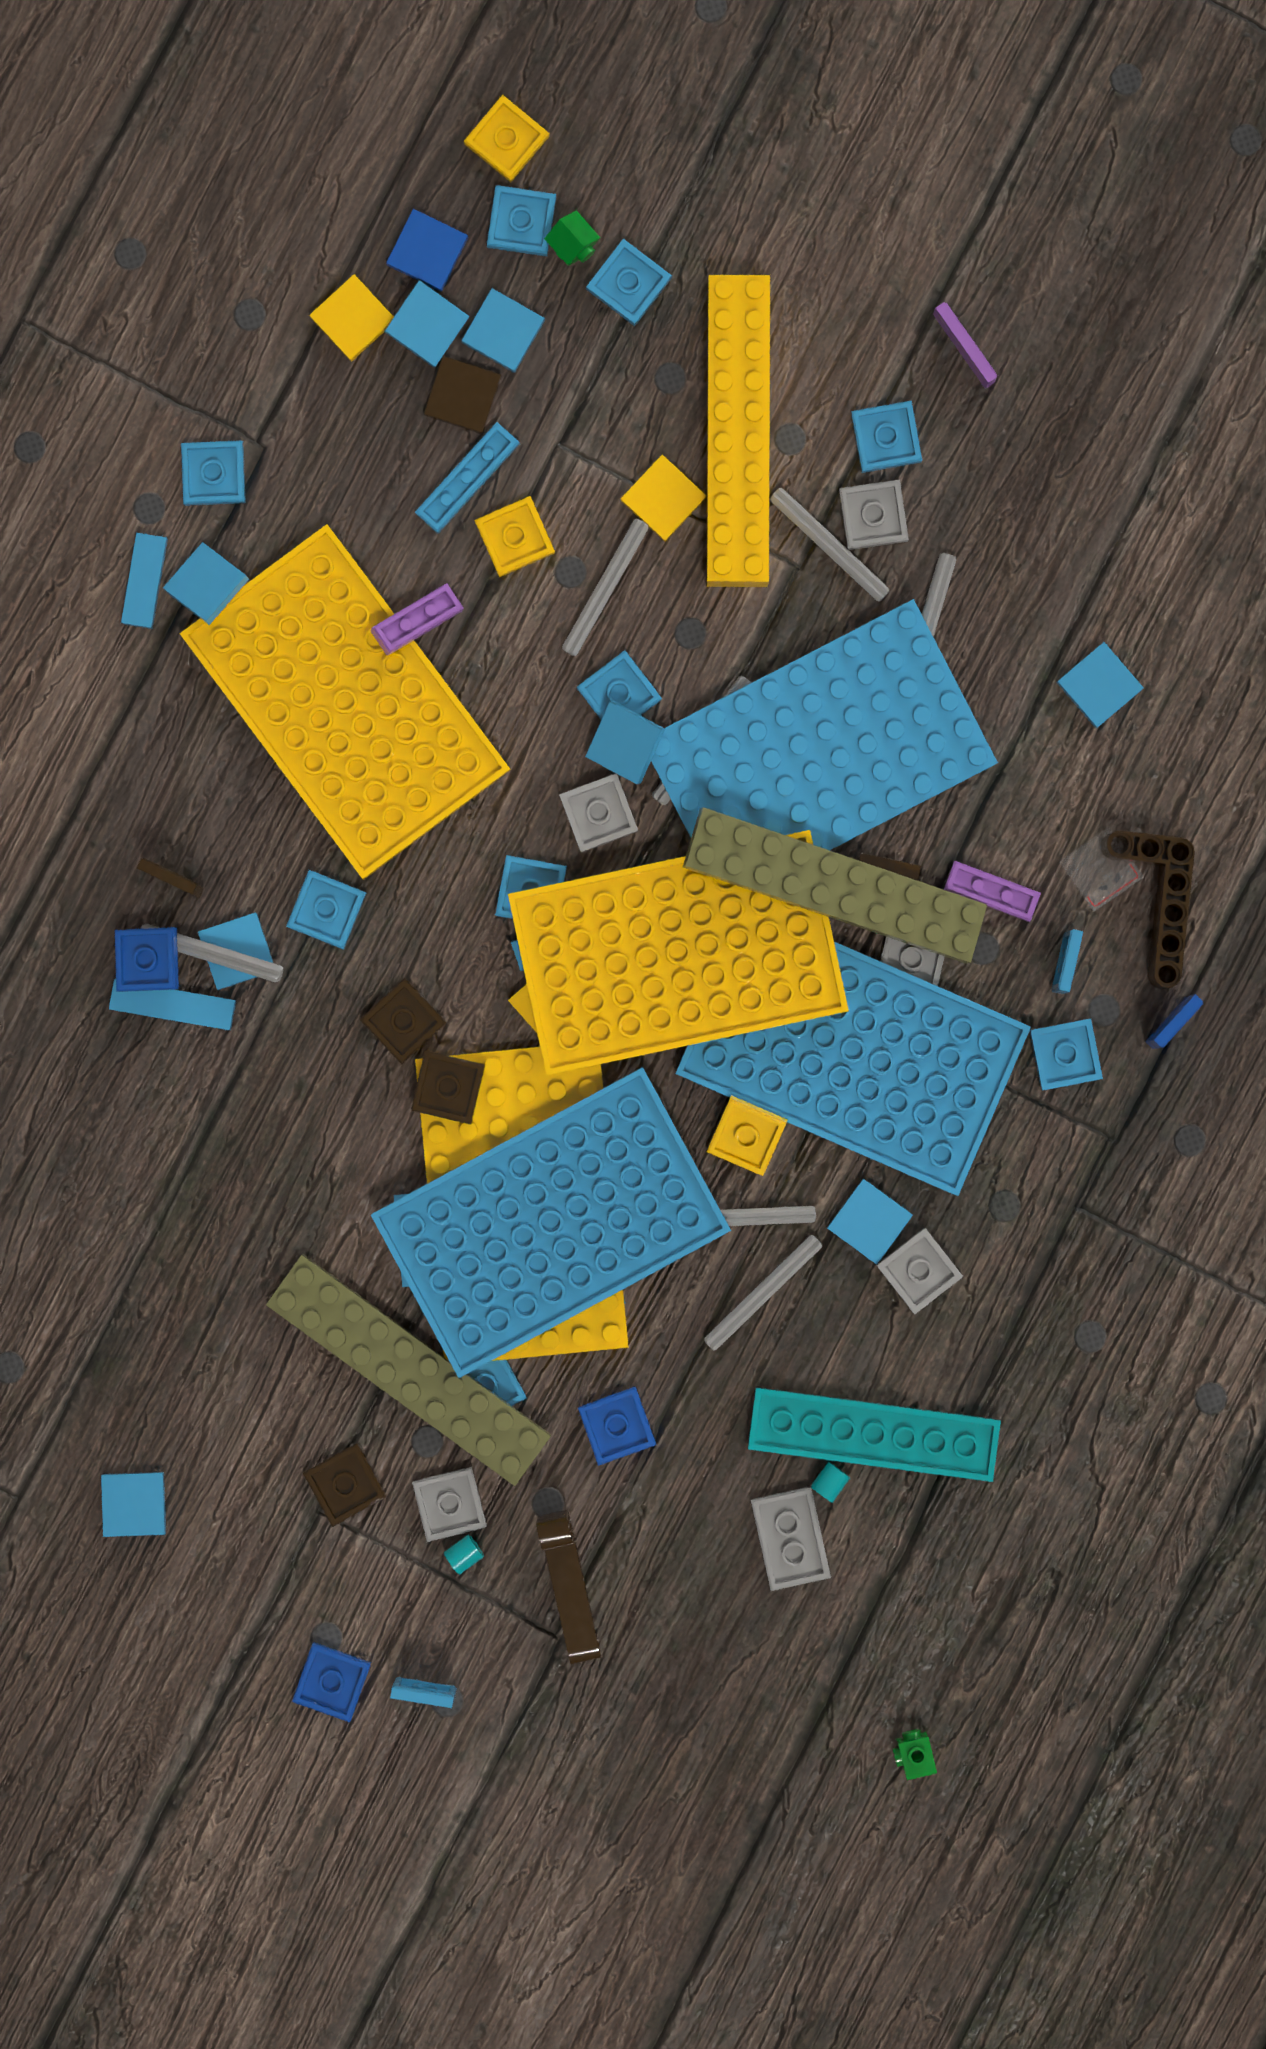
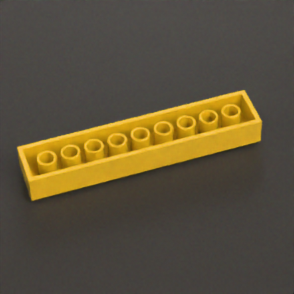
(738, 430)

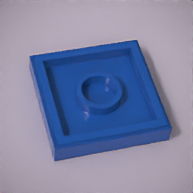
(427, 250)
(146, 959)
(1174, 1022)
(616, 1425)
(331, 1682)

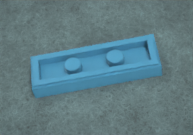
(144, 580)

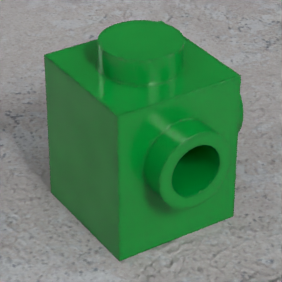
(572, 238)
(914, 1754)

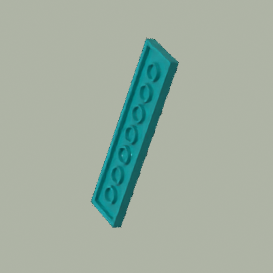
(874, 1434)

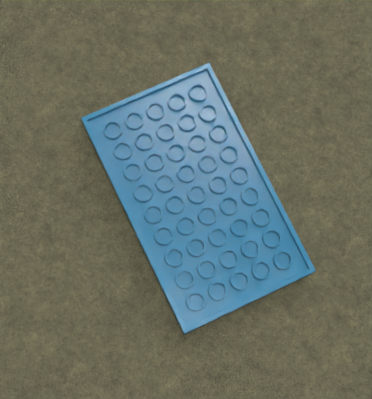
(830, 737)
(893, 1078)
(550, 1222)

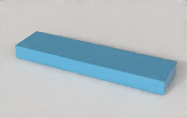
(467, 477)
(176, 1006)

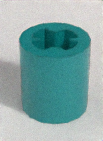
(830, 1482)
(463, 1554)

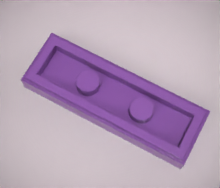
(965, 345)
(416, 619)
(992, 890)

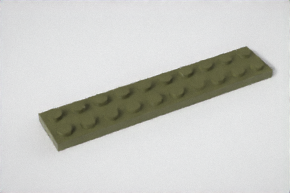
(834, 885)
(408, 1370)

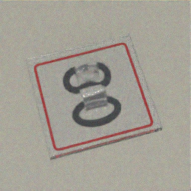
(1097, 876)

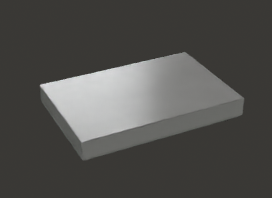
(790, 1538)

